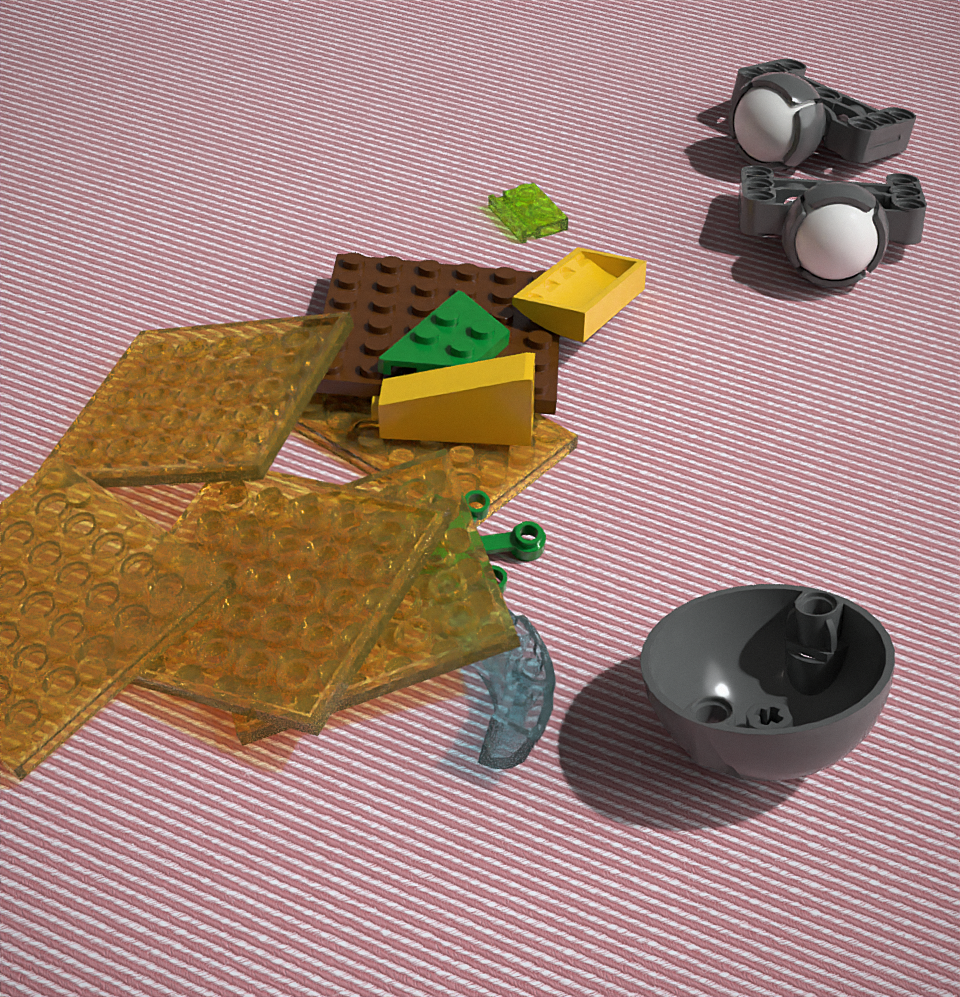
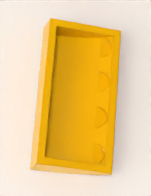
(582, 292)

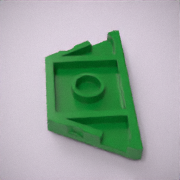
(448, 337)

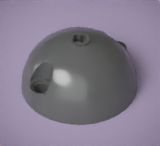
(743, 696)

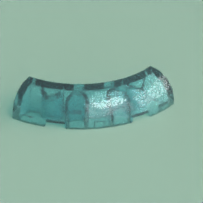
(522, 697)

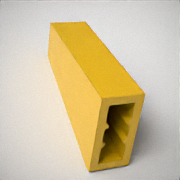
(461, 403)

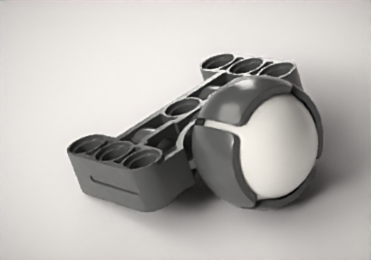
(786, 115)
(832, 225)

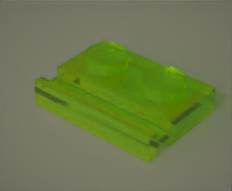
(528, 212)

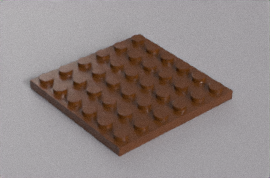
(396, 294)

